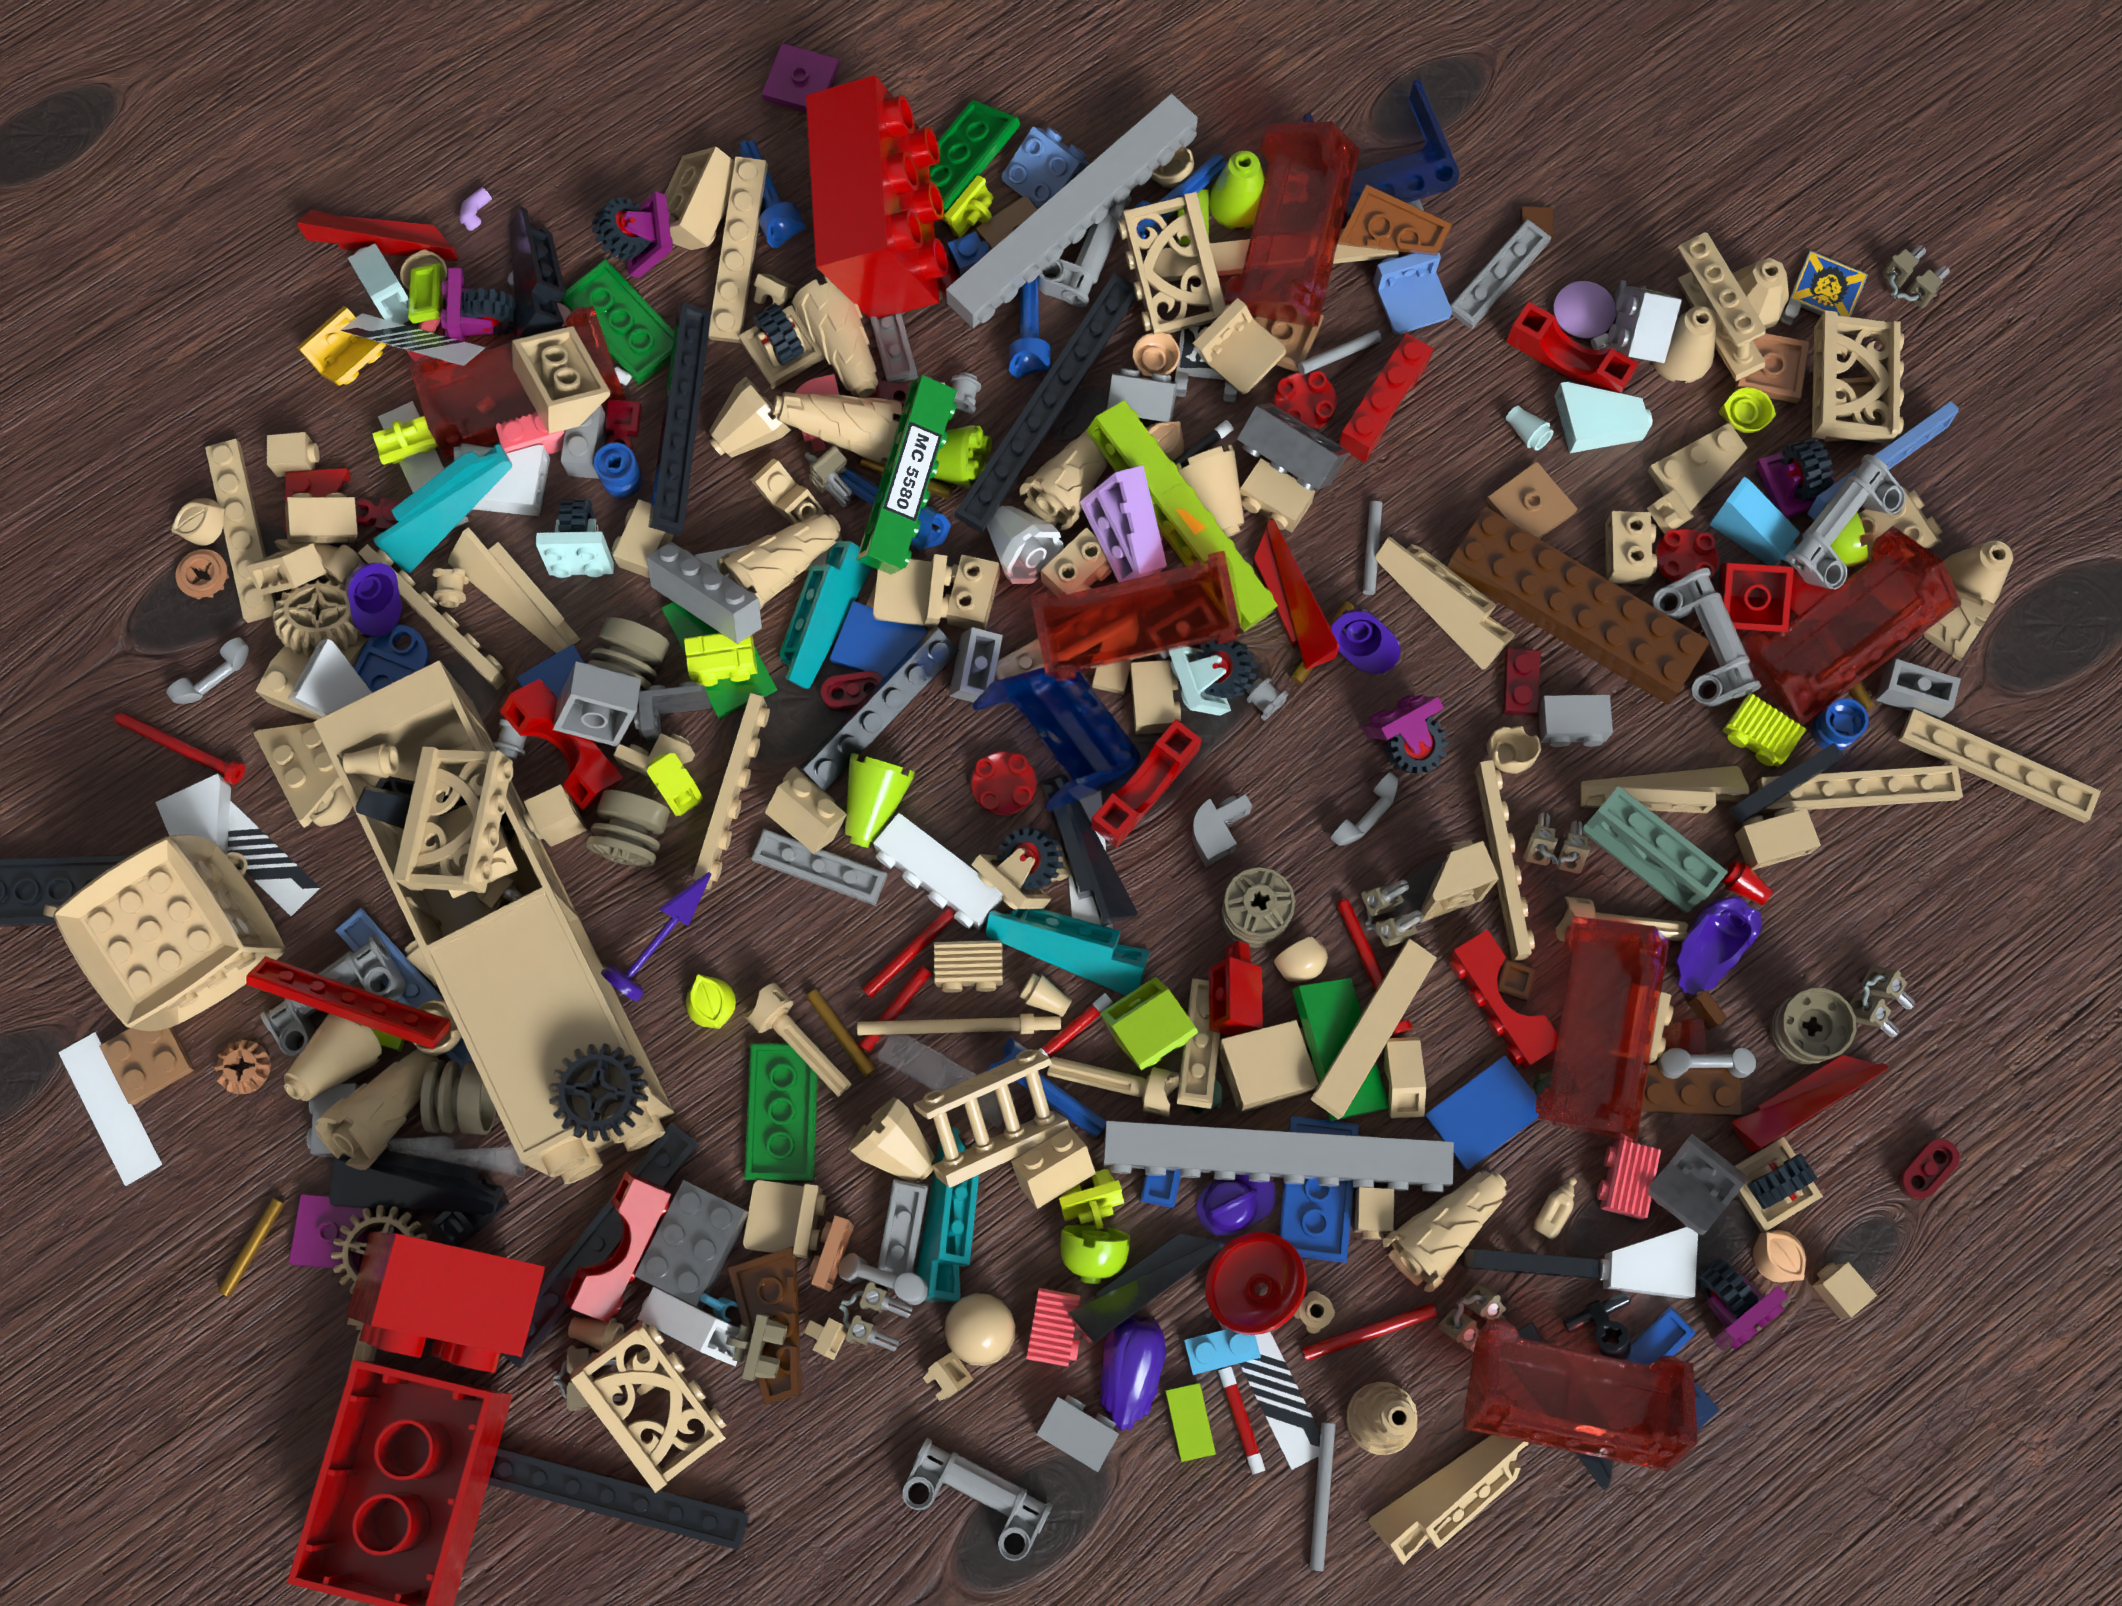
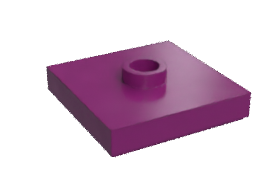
(797, 74)
(317, 1228)

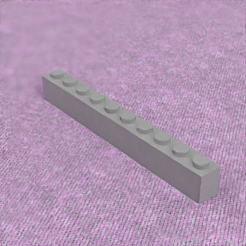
(1072, 211)
(1278, 1155)

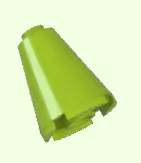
(1237, 191)
(872, 797)

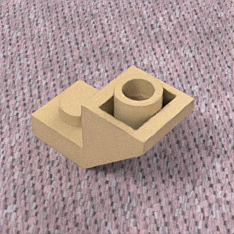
(786, 496)
(639, 761)
(1406, 1077)

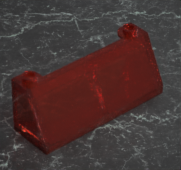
(1296, 222)
(471, 399)
(1138, 617)
(1854, 627)
(1606, 1028)
(1581, 1399)

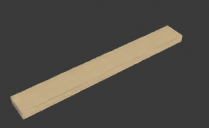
(1231, 255)

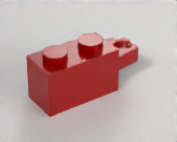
(1235, 993)

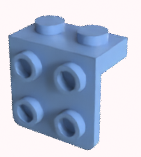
(1043, 165)
(1411, 292)

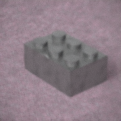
(1292, 446)
(692, 1244)

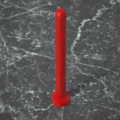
(232, 772)
(1366, 955)

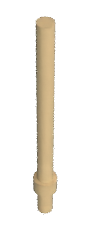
(1025, 1024)

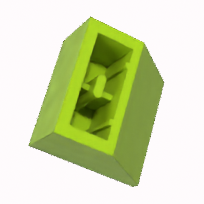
(1148, 1023)

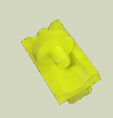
(970, 208)
(404, 440)
(1093, 1202)

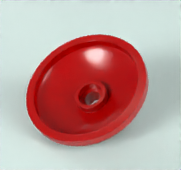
(1243, 1271)

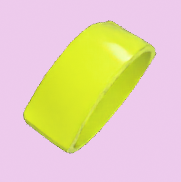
(1748, 410)
(710, 1002)

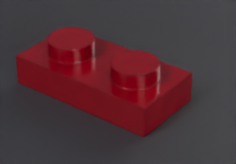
(1521, 682)

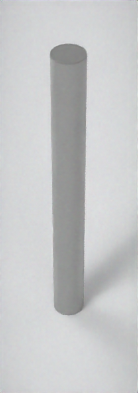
(1322, 1496)

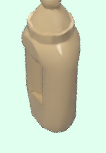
(1556, 1210)

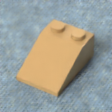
(285, 671)

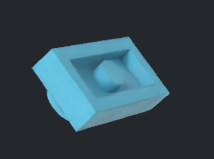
(1220, 1350)

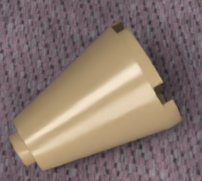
(1690, 346)
(1217, 486)
(1981, 569)
(331, 1057)

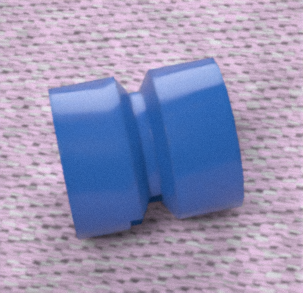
(618, 470)
(1840, 724)

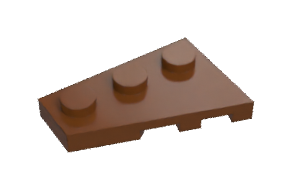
(1393, 225)

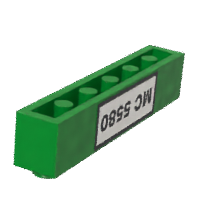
(907, 475)

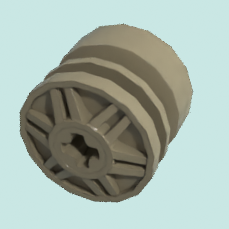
(629, 649)
(630, 820)
(1250, 923)
(1828, 1016)
(454, 1098)

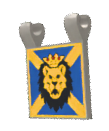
(1824, 286)

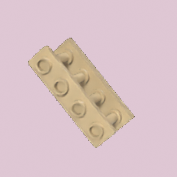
(1715, 287)

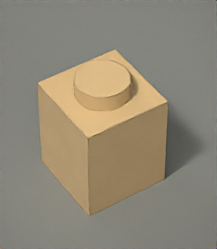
(291, 453)
(1374, 1212)
(1843, 1289)

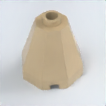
(1765, 288)
(745, 422)
(894, 1143)

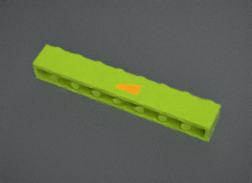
(1177, 509)

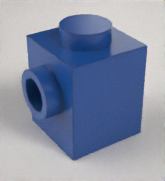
(966, 252)

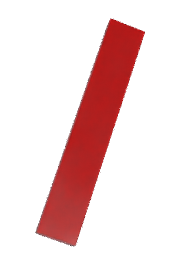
(348, 1002)

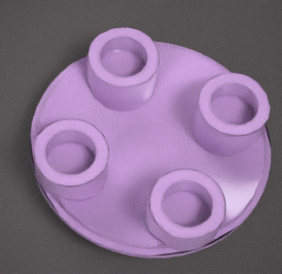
(1584, 309)

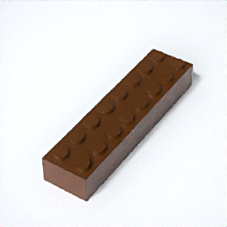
(1578, 606)

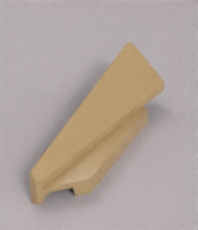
(511, 588)
(1448, 600)
(1672, 791)
(1448, 1498)

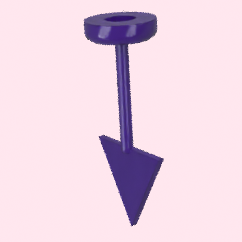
(680, 909)

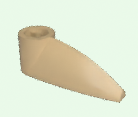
(336, 561)

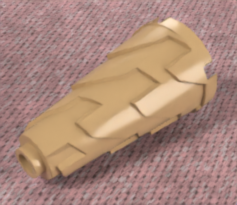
(838, 330)
(844, 421)
(1064, 482)
(776, 559)
(1961, 626)
(373, 1112)
(1436, 1237)
(1381, 1418)

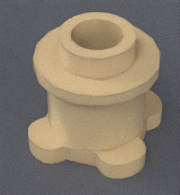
(450, 587)
(1314, 1324)

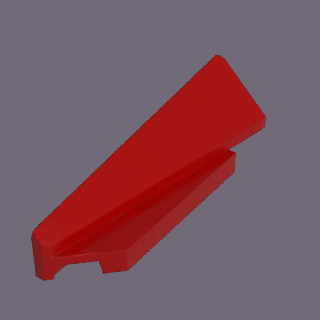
(389, 236)
(1296, 603)
(1804, 1100)

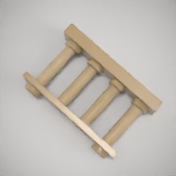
(1016, 1137)

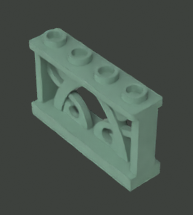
(1654, 850)

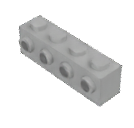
(704, 592)

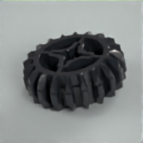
(600, 1076)

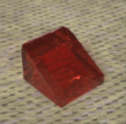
(1686, 1035)

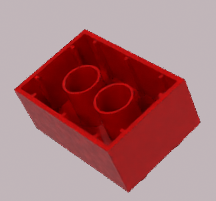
(874, 198)
(457, 1296)
(400, 1487)

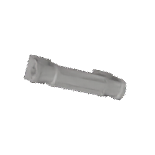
(1078, 278)
(1869, 487)
(1719, 632)
(367, 964)
(981, 1486)

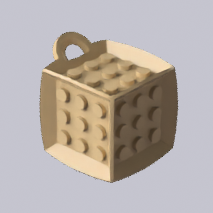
(167, 932)

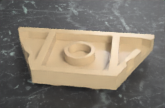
(300, 766)

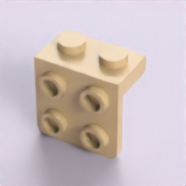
(1239, 347)
(1908, 520)
(913, 593)
(784, 1218)

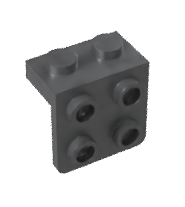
(659, 700)
(1697, 1185)

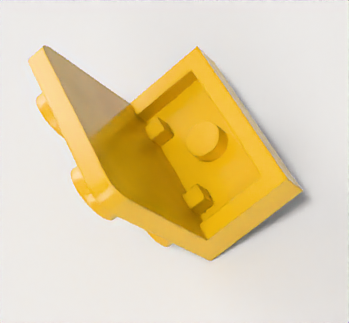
(338, 353)

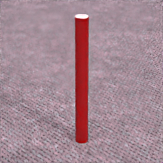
(909, 952)
(1369, 1332)

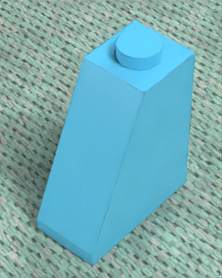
(1756, 524)

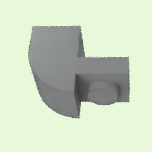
(1210, 828)

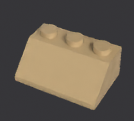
(699, 197)
(559, 378)
(1460, 881)

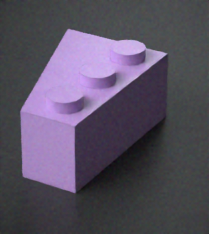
(1126, 524)

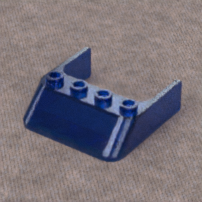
(1416, 174)
(1072, 725)

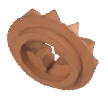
(201, 560)
(253, 1077)

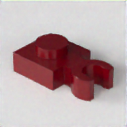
(623, 421)
(379, 514)

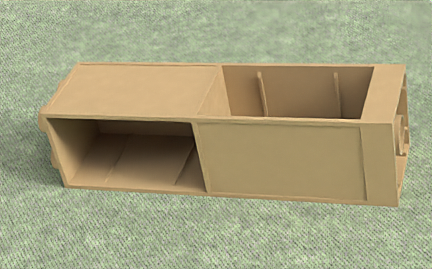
(512, 977)

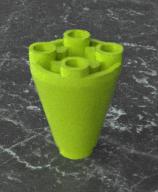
(963, 456)

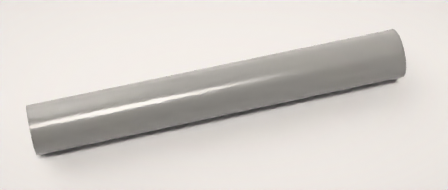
(1339, 352)
(1372, 547)

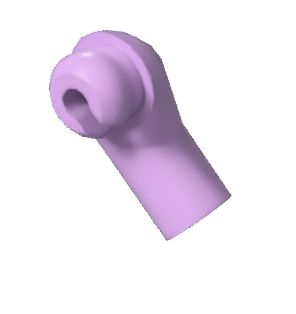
(471, 206)

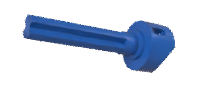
(1193, 183)
(780, 219)
(1029, 352)
(926, 536)
(1056, 1096)

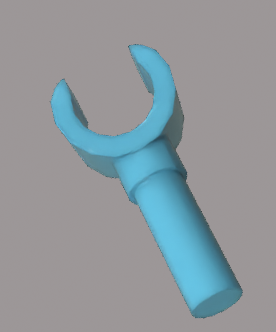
(719, 1305)

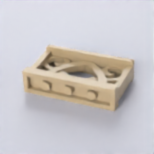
(1189, 225)
(1887, 376)
(476, 841)
(649, 1454)

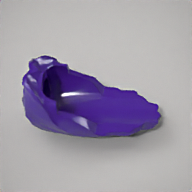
(1716, 943)
(1131, 1370)

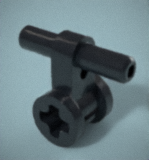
(1606, 1329)

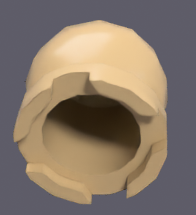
(980, 1329)

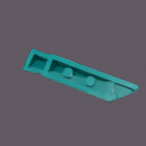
(440, 505)
(822, 611)
(1072, 945)
(947, 1233)

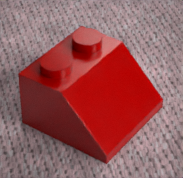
(1757, 595)

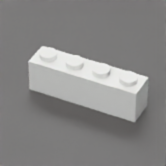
(937, 871)

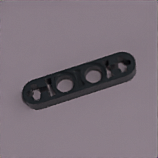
(1786, 783)
(1530, 1263)

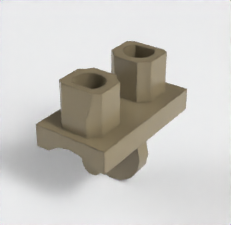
(764, 1331)

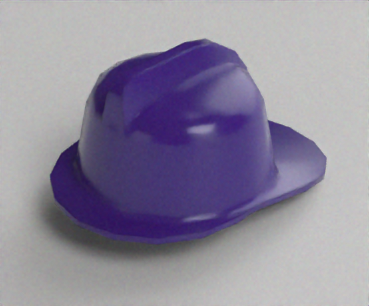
(373, 598)
(1366, 641)
(1234, 1204)

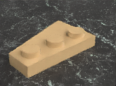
(1698, 465)

